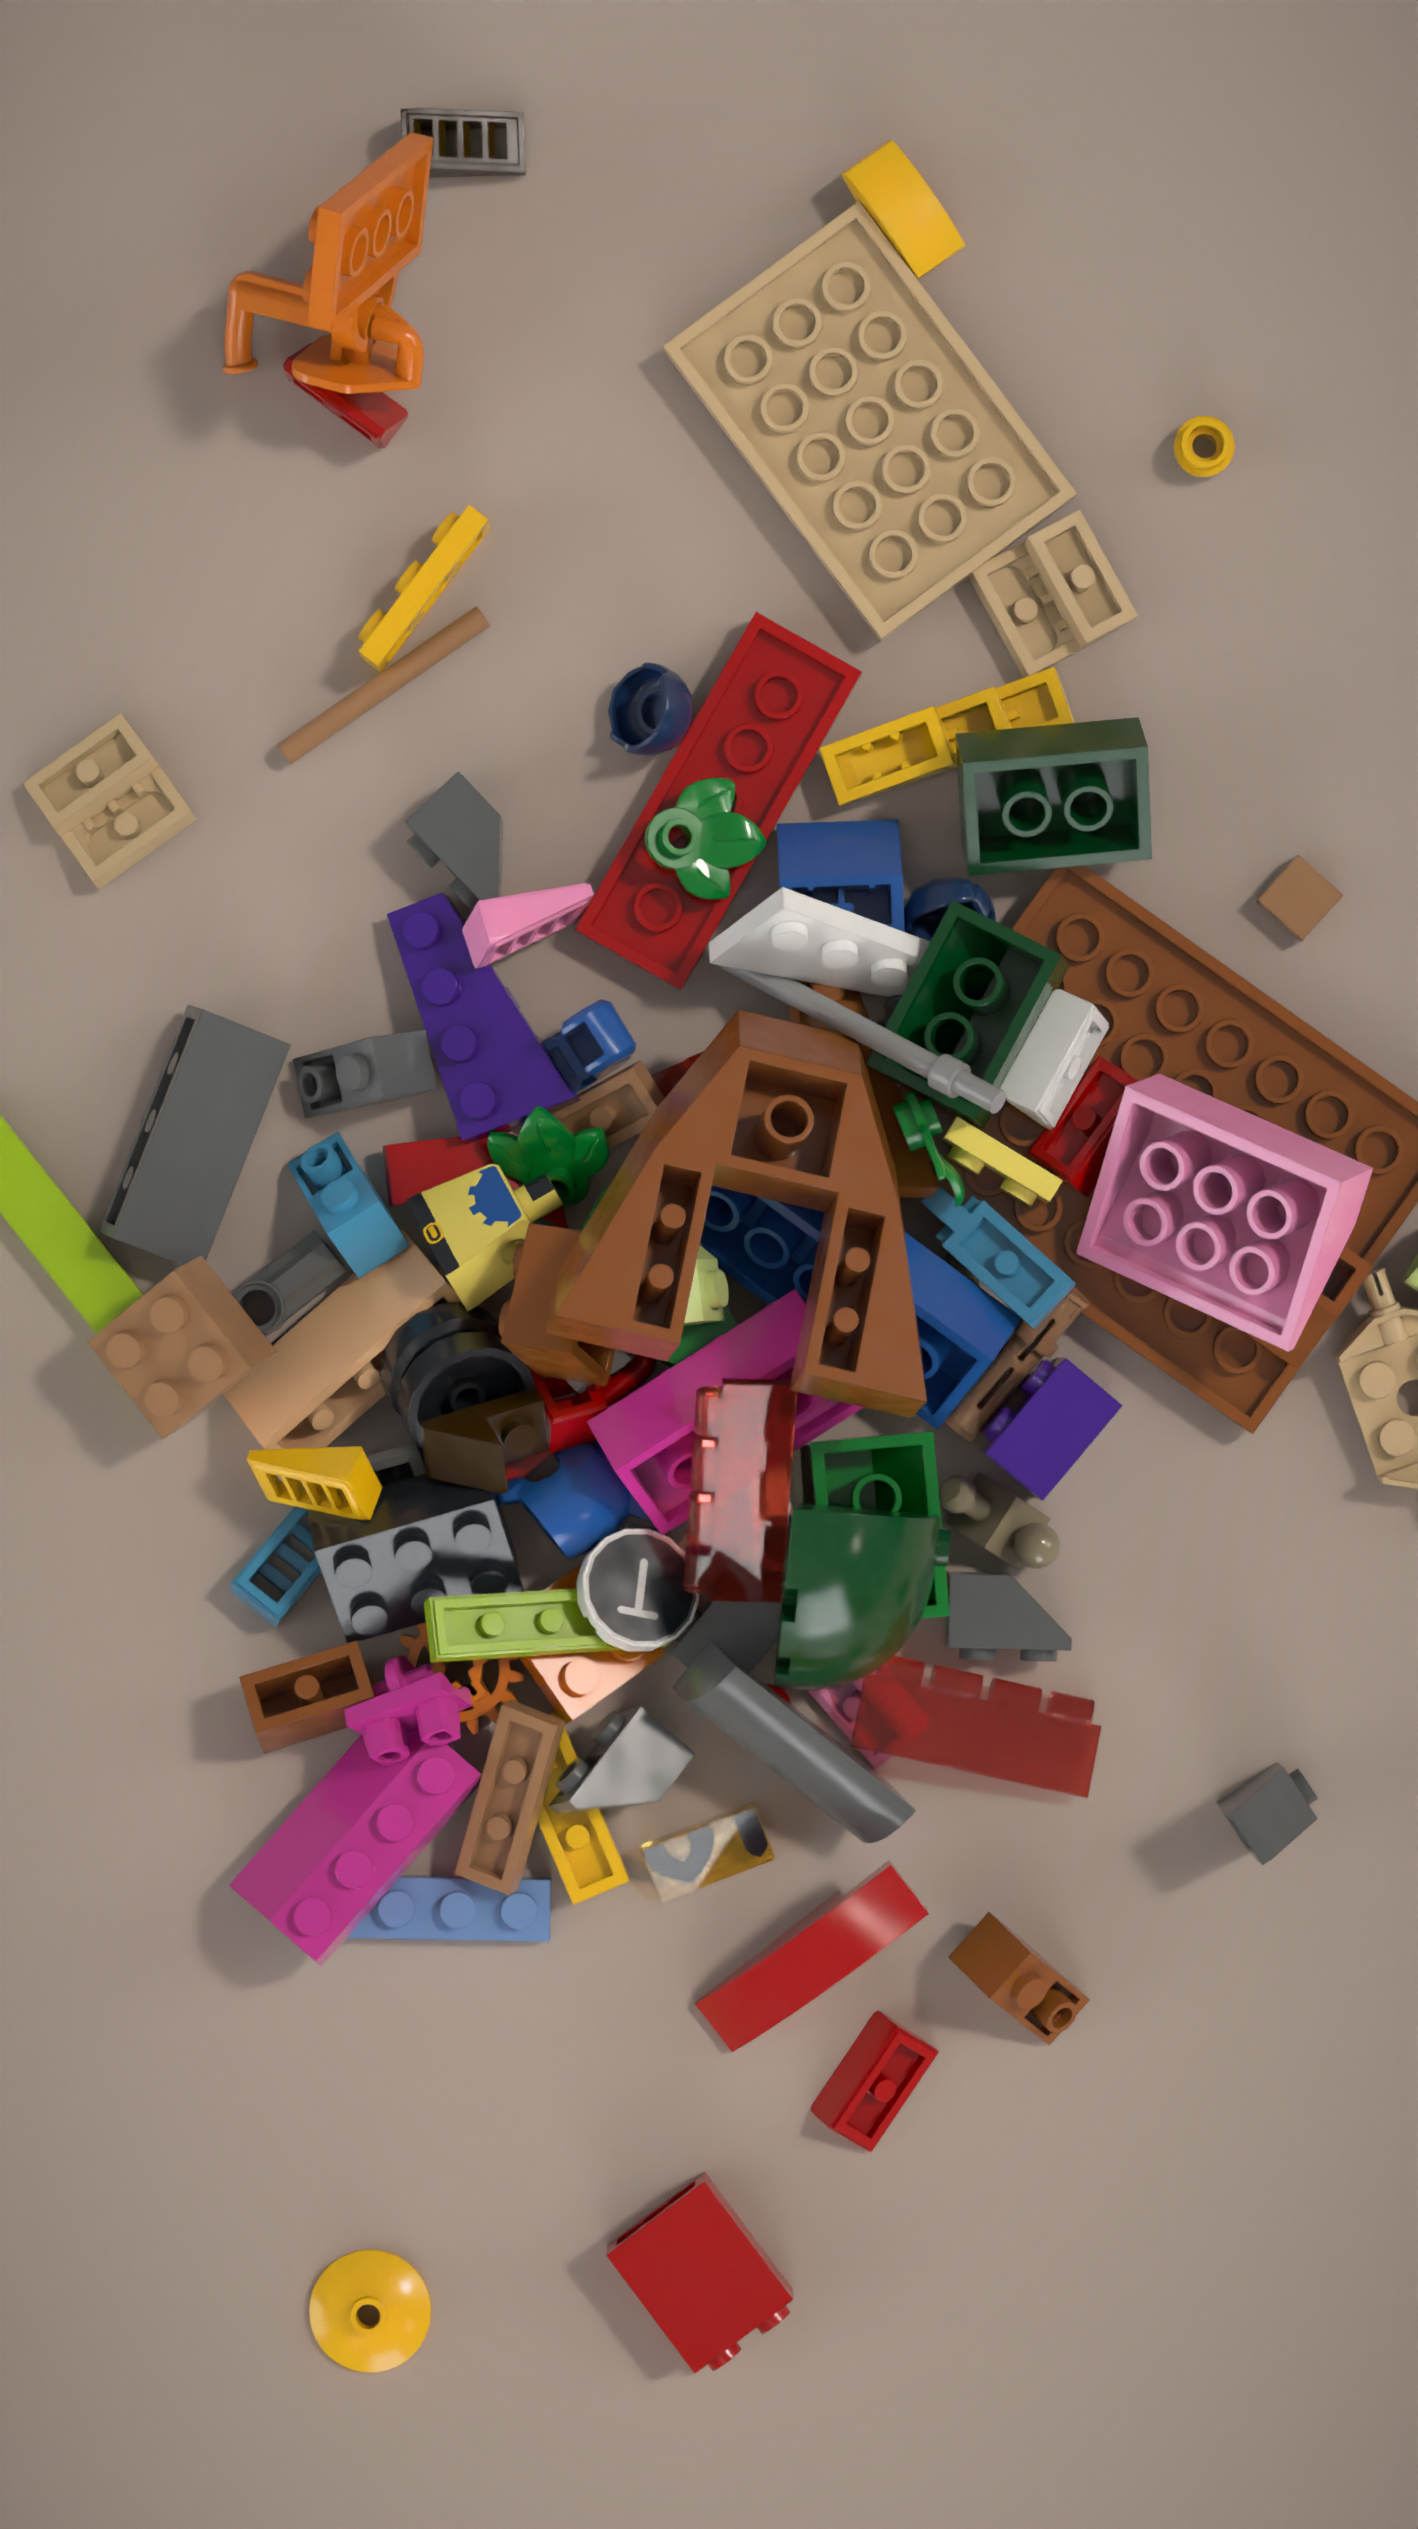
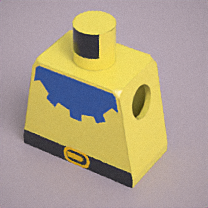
(477, 1226)

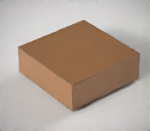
(1299, 898)

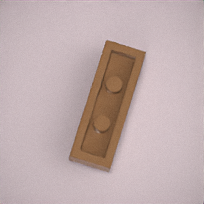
(510, 1797)

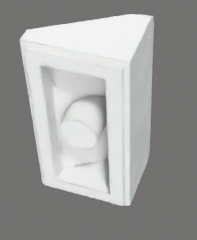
(1054, 1057)

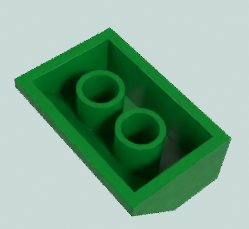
(885, 1475)

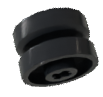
(448, 1363)

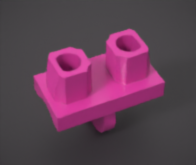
(404, 1702)

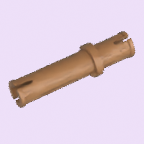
(973, 1413)

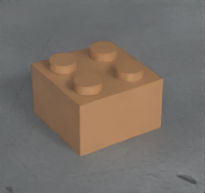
(181, 1346)

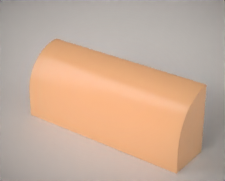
(333, 1356)

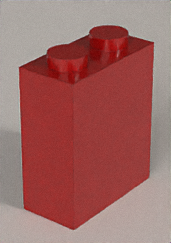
(701, 2274)

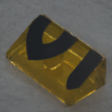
(707, 1852)

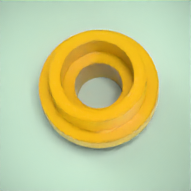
(1209, 428)

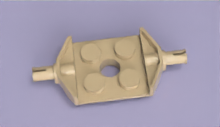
(1373, 1368)

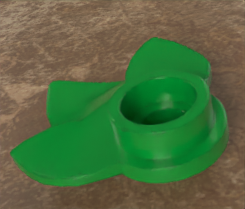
(713, 838)
(918, 1126)
(551, 1149)

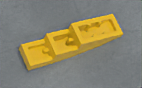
(926, 740)

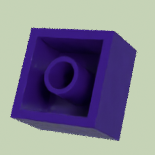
(1048, 1426)

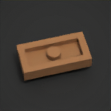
(616, 1104)

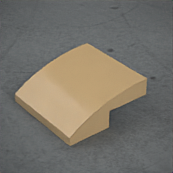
(1052, 595)
(110, 801)

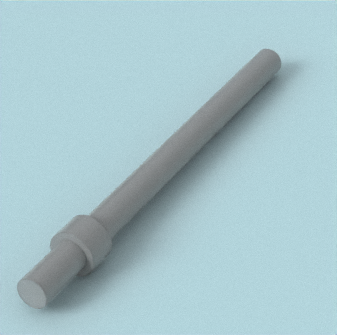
(943, 1072)

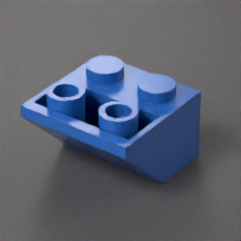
(845, 866)

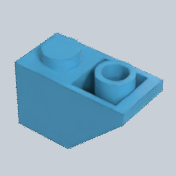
(348, 1205)

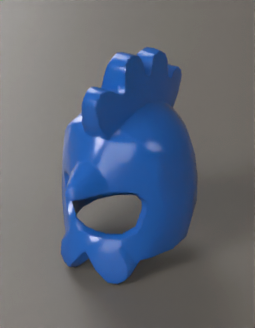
(578, 1502)

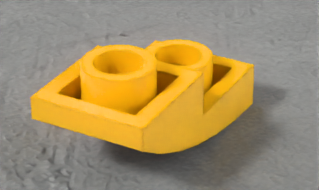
(903, 208)

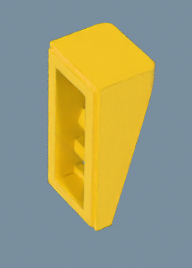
(319, 1479)

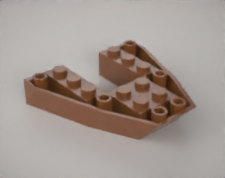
(783, 1120)

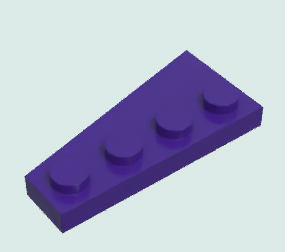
(478, 1035)

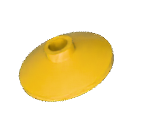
(376, 2280)

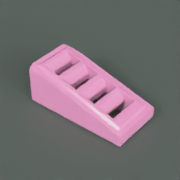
(515, 921)

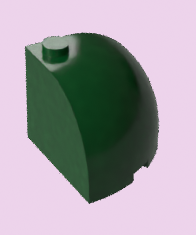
(852, 1590)

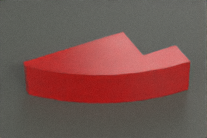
(812, 1956)

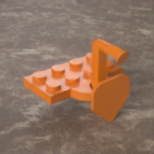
(359, 249)

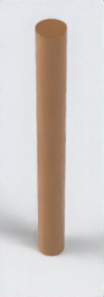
(383, 685)

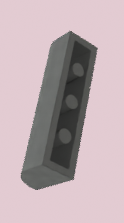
(194, 1137)
(792, 1745)

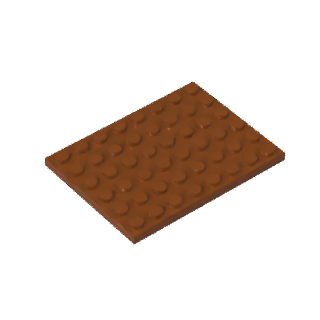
(1216, 1032)

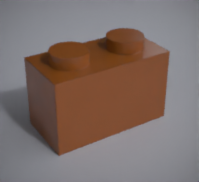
(306, 1695)

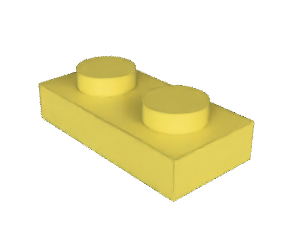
(1022, 1177)

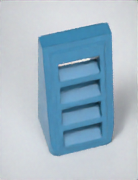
(256, 1598)

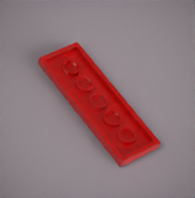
(752, 729)

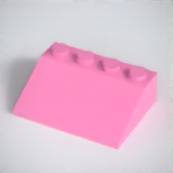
(1221, 1209)

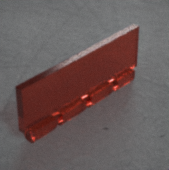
(740, 1490)
(974, 1735)

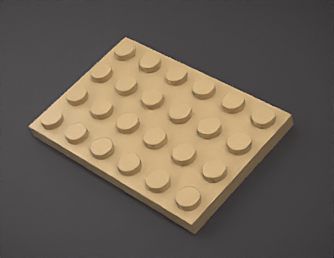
(869, 421)

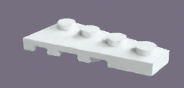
(819, 945)

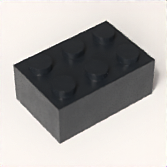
(417, 1545)

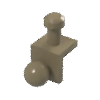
(999, 1521)

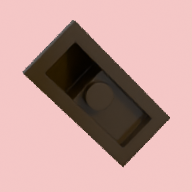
(477, 1441)

